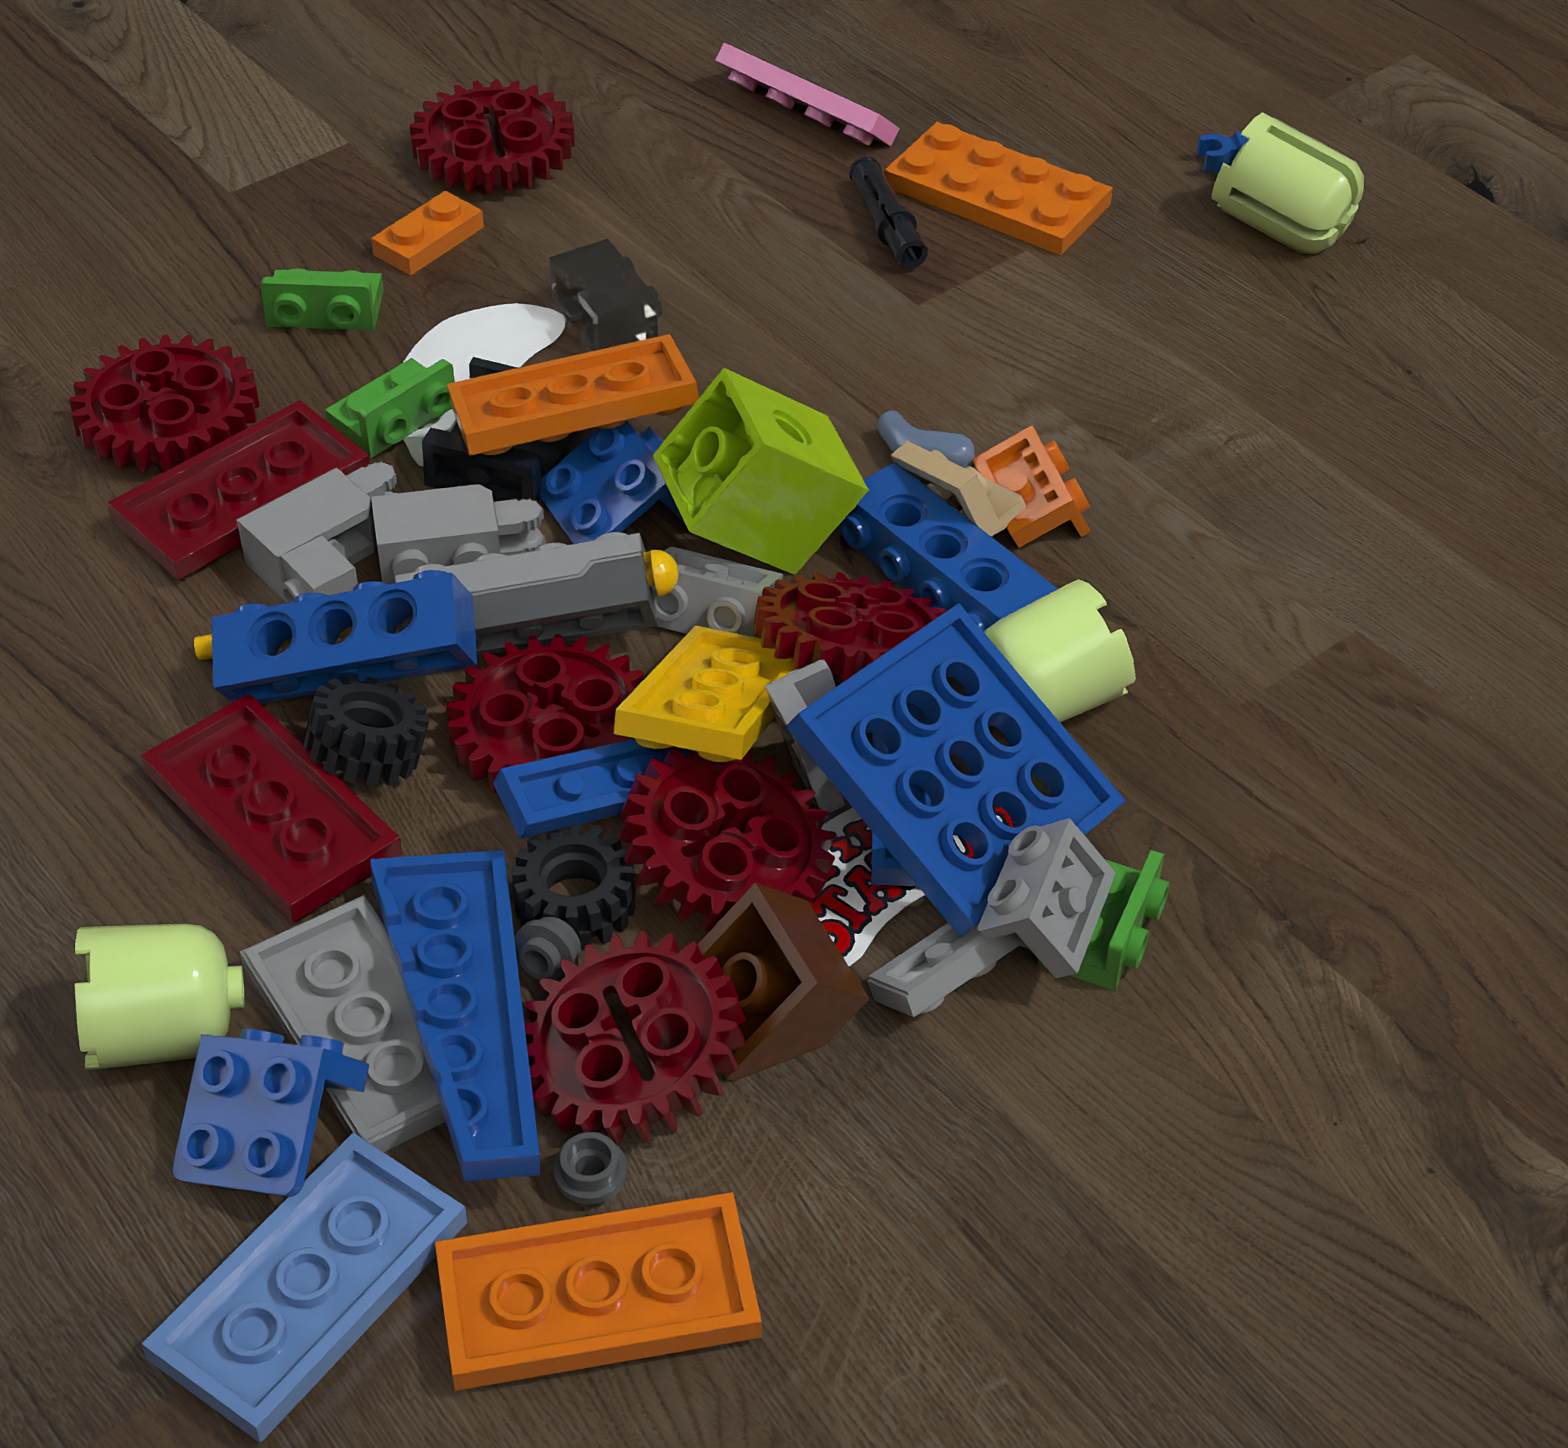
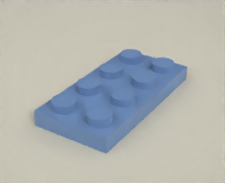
(304, 1286)

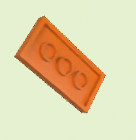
(999, 187)
(572, 395)
(596, 1290)

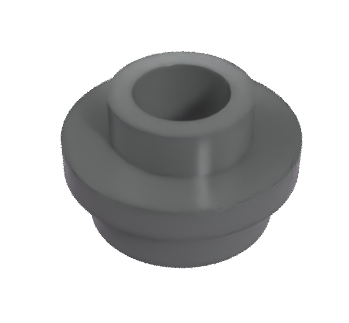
(543, 945)
(587, 1152)

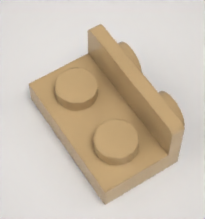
(965, 489)

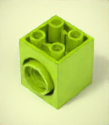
(759, 472)

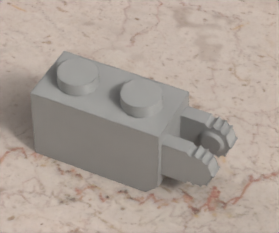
(327, 506)
(451, 527)

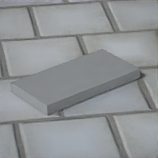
(343, 984)

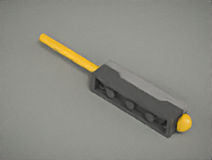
(552, 591)

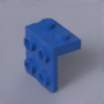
(606, 483)
(258, 1109)

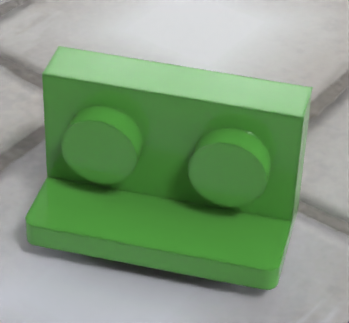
(322, 299)
(393, 405)
(1119, 932)

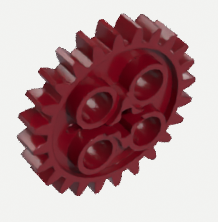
(457, 139)
(163, 402)
(838, 620)
(537, 705)
(721, 828)
(579, 1045)

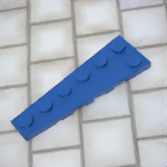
(462, 982)

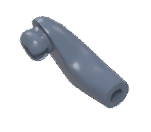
(953, 446)

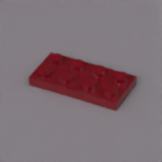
(194, 507)
(271, 806)

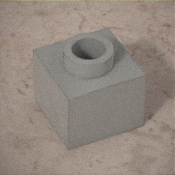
(316, 569)

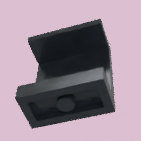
(508, 474)

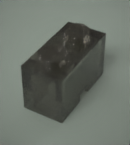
(605, 295)

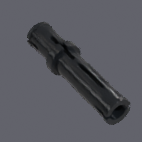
(903, 240)

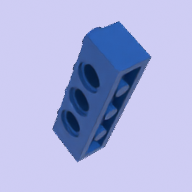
(938, 550)
(434, 642)

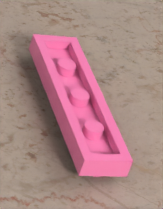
(821, 104)

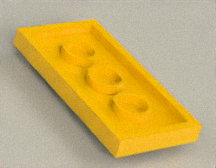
(705, 696)

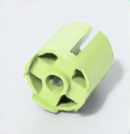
(1290, 186)

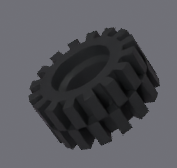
(366, 730)
(576, 857)

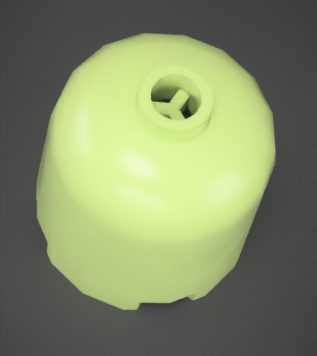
(1066, 650)
(152, 993)

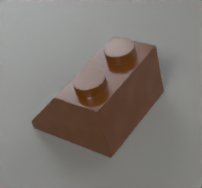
(785, 977)

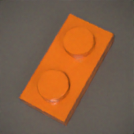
(427, 233)

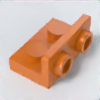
(1035, 474)

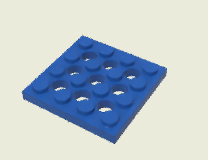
(918, 754)

